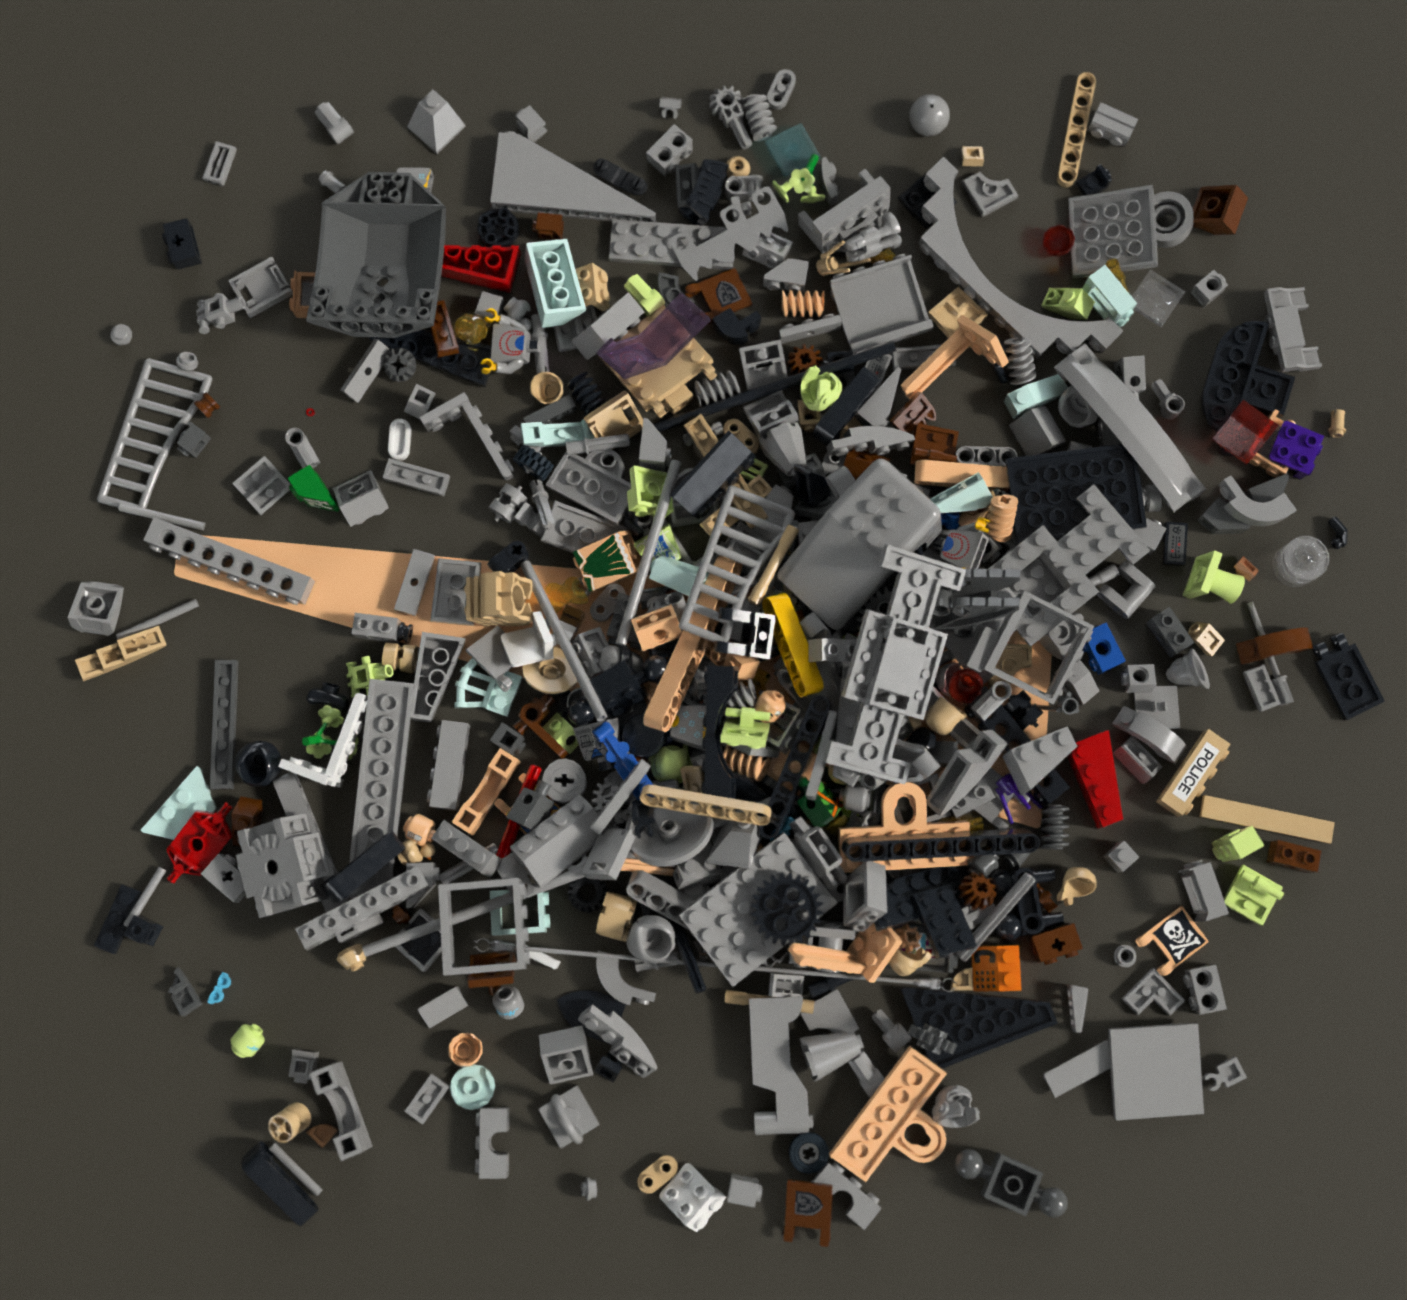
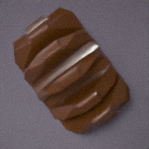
(798, 357)
(977, 891)

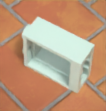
(1109, 296)
(496, 915)

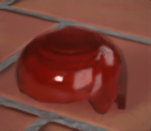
(1058, 240)
(965, 686)

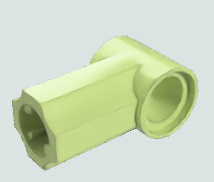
(646, 297)

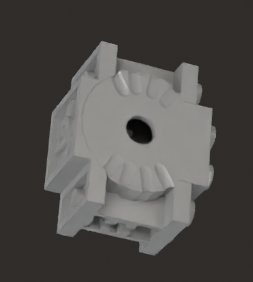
(282, 865)

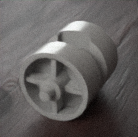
(508, 502)

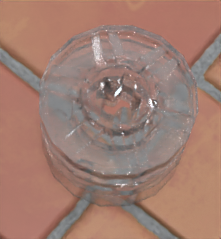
(1289, 562)

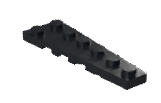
(463, 365)

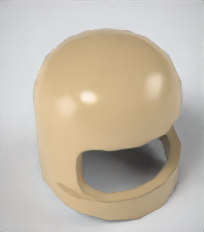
(943, 716)

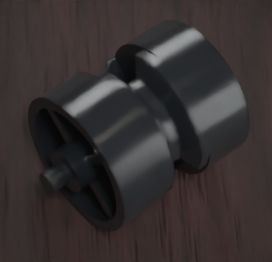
(1023, 711)

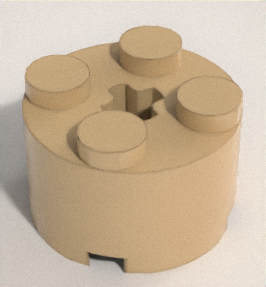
(616, 916)

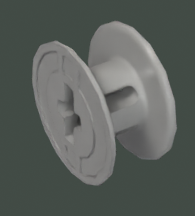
(574, 773)

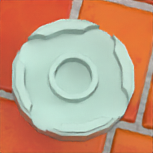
(472, 1087)

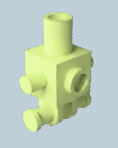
(362, 674)

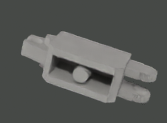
(818, 853)

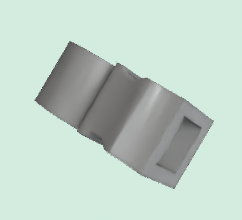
(530, 519)

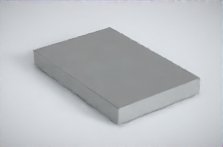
(449, 591)

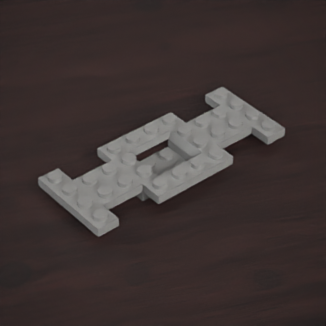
(1058, 572)
(905, 668)

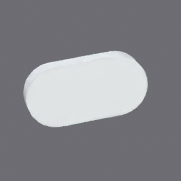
(399, 439)

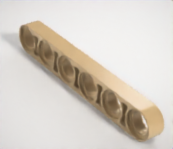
(1074, 129)
(705, 808)

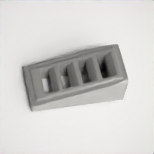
(1077, 1003)

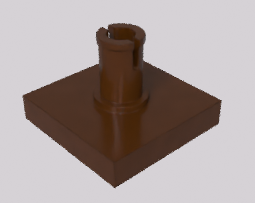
(491, 979)

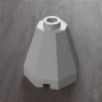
(784, 447)

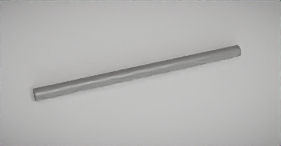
(648, 552)
(564, 642)

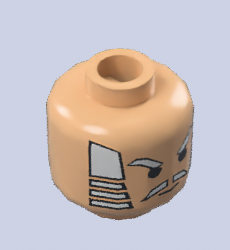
(419, 829)

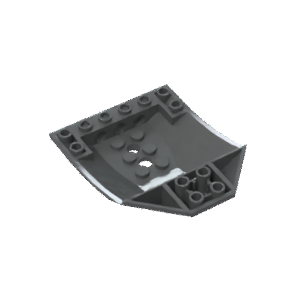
(372, 232)

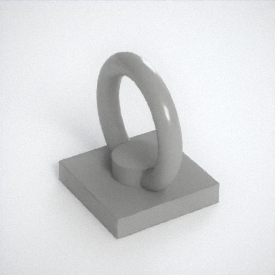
(569, 1117)

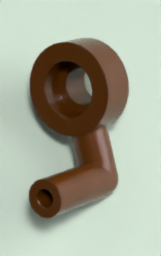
(401, 914)

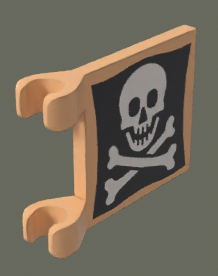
(1176, 937)

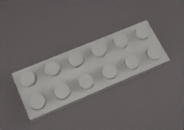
(650, 242)

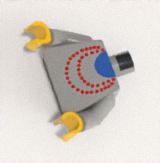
(509, 345)
(965, 545)

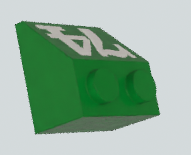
(310, 488)

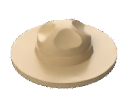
(551, 675)

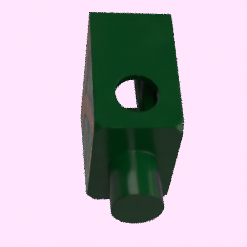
(823, 808)

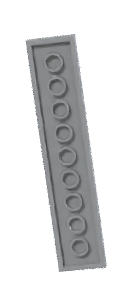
(381, 771)

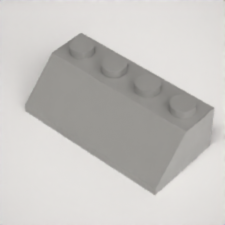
(557, 841)

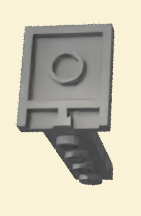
(452, 411)

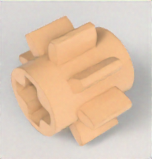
(909, 937)

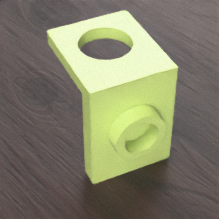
(560, 731)

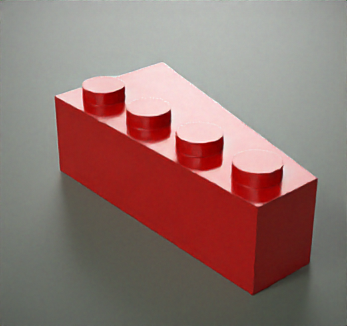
(482, 266)
(1096, 776)

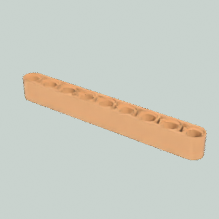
(687, 654)

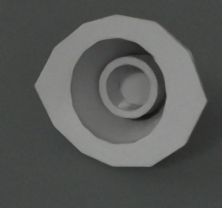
(1188, 671)

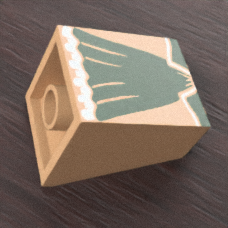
(607, 560)

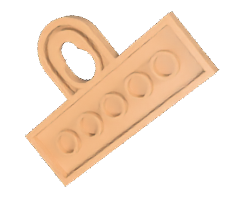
(916, 825)
(889, 1113)

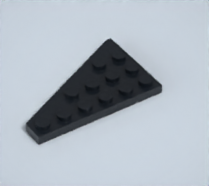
(975, 1021)

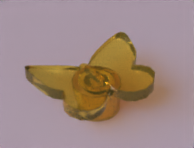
(566, 593)

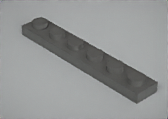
(224, 724)

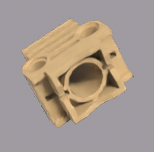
(498, 599)

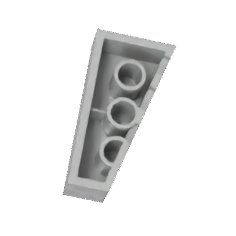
(434, 669)

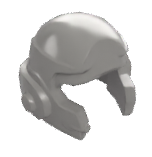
(954, 1107)

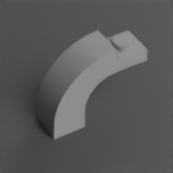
(1254, 512)

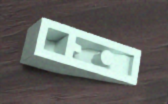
(1034, 395)
(964, 496)

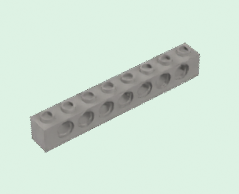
(161, 530)

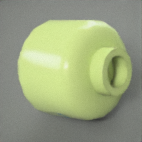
(247, 1040)

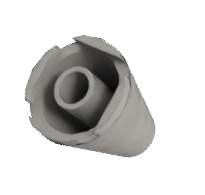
(829, 1052)

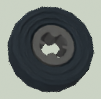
(812, 1164)

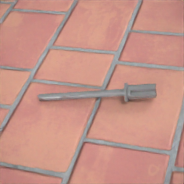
(1280, 683)

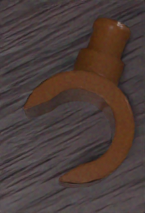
(1045, 900)

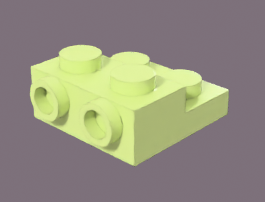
(646, 491)

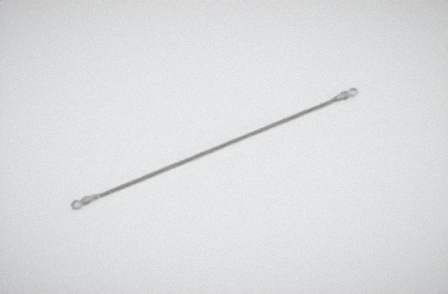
(931, 983)

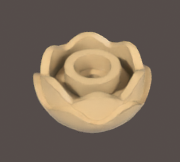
(737, 161)

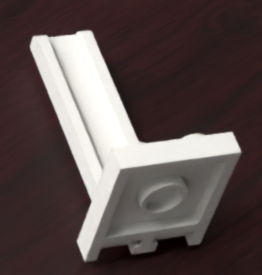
(344, 747)

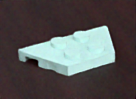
(180, 806)

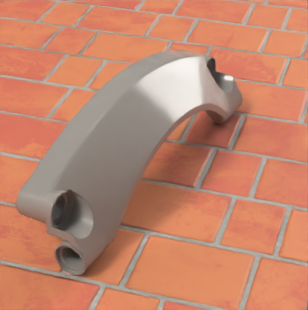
(1132, 426)

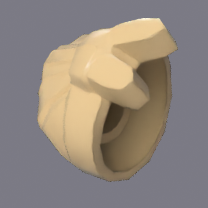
(1076, 883)
(906, 963)

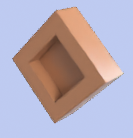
(1245, 568)

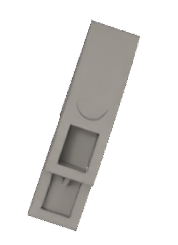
(875, 438)
(624, 1040)

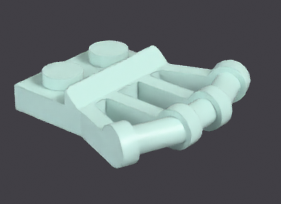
(494, 698)

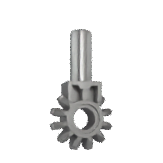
(731, 114)

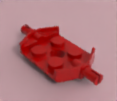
(211, 830)

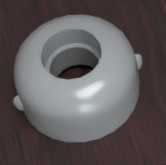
(1174, 205)

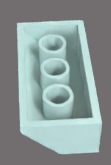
(554, 282)

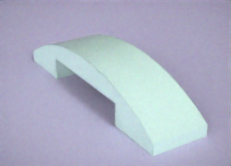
(554, 434)

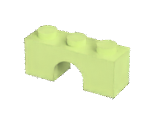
(1236, 844)

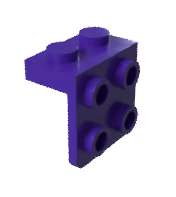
(1296, 448)

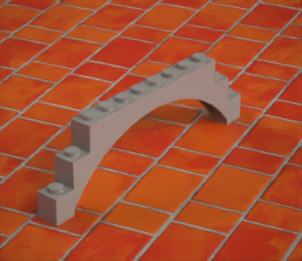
(948, 250)

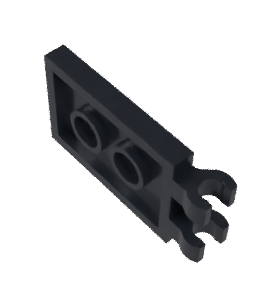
(1347, 677)

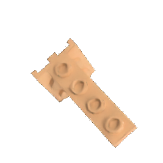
(967, 335)
(865, 955)

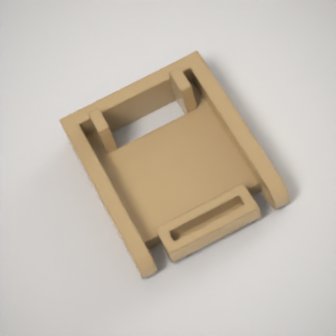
(611, 420)

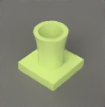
(1206, 578)

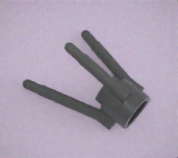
(1064, 704)

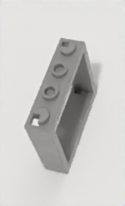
(1073, 654)
(520, 912)

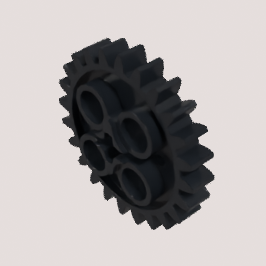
(778, 889)

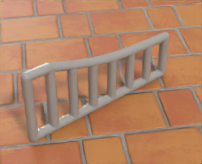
(172, 434)
(712, 547)

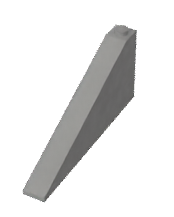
(538, 181)

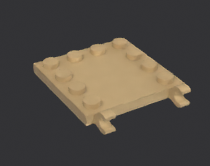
(659, 383)

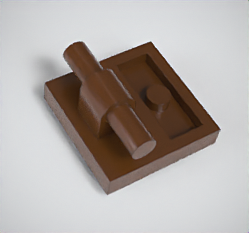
(933, 444)

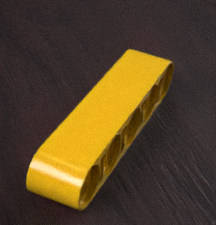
(793, 645)

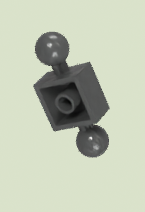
(1011, 1183)

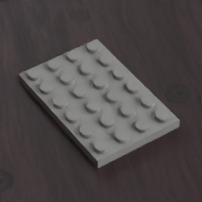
(723, 918)

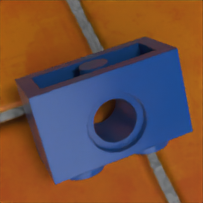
(1113, 656)

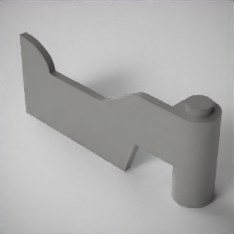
(772, 1066)

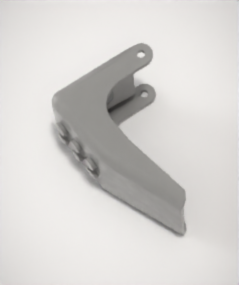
(839, 558)

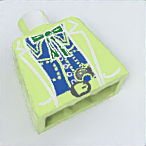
(665, 546)

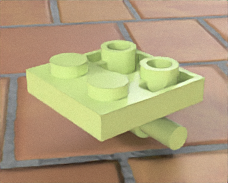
(746, 730)
(1252, 895)

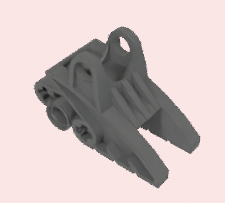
(975, 601)

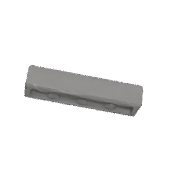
(1078, 1069)

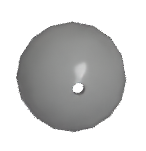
(929, 115)

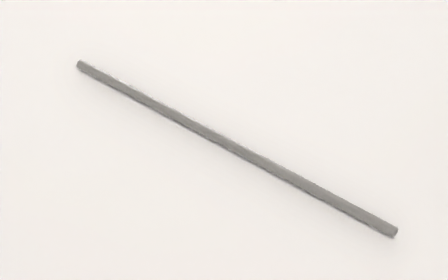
(495, 903)

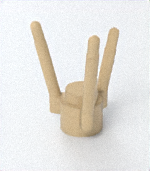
(830, 265)

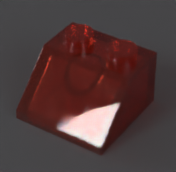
(1245, 432)

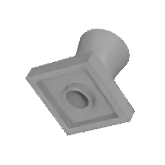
(831, 936)

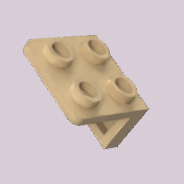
(593, 286)

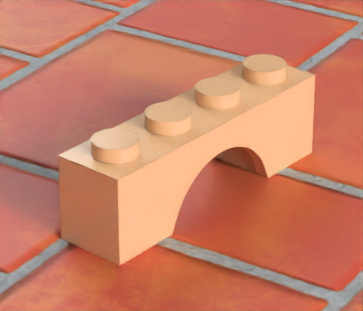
(479, 804)

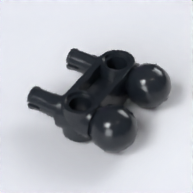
(1027, 907)

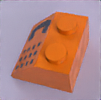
(996, 968)

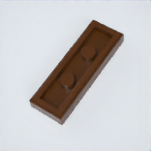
(443, 332)

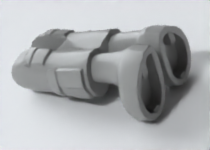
(869, 242)

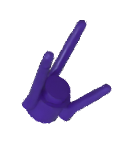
(1007, 785)

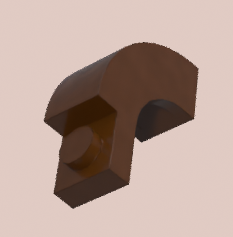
(1274, 644)

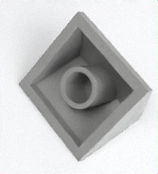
(1037, 432)

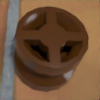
(207, 405)

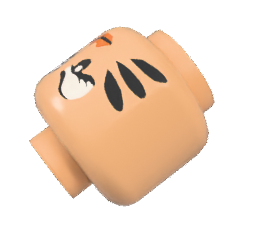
(771, 702)

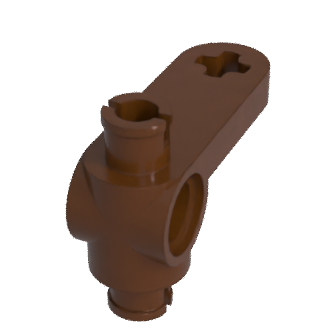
(540, 705)

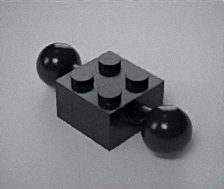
(618, 689)

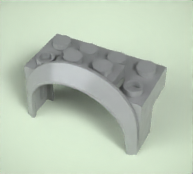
(868, 202)

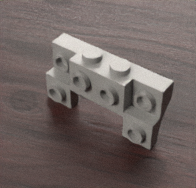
(1286, 330)

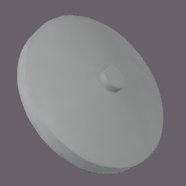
(674, 839)

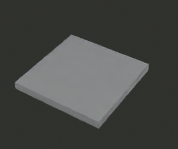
(1113, 227)
(1155, 1071)

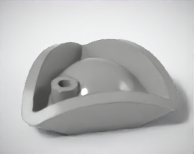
(1060, 638)

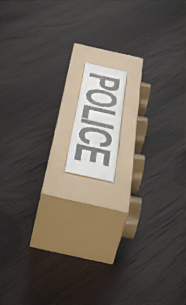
(1193, 773)

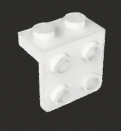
(529, 644)
(692, 1197)

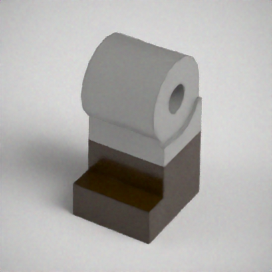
(571, 621)

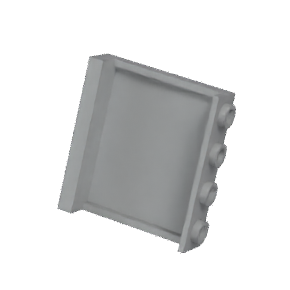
(880, 304)

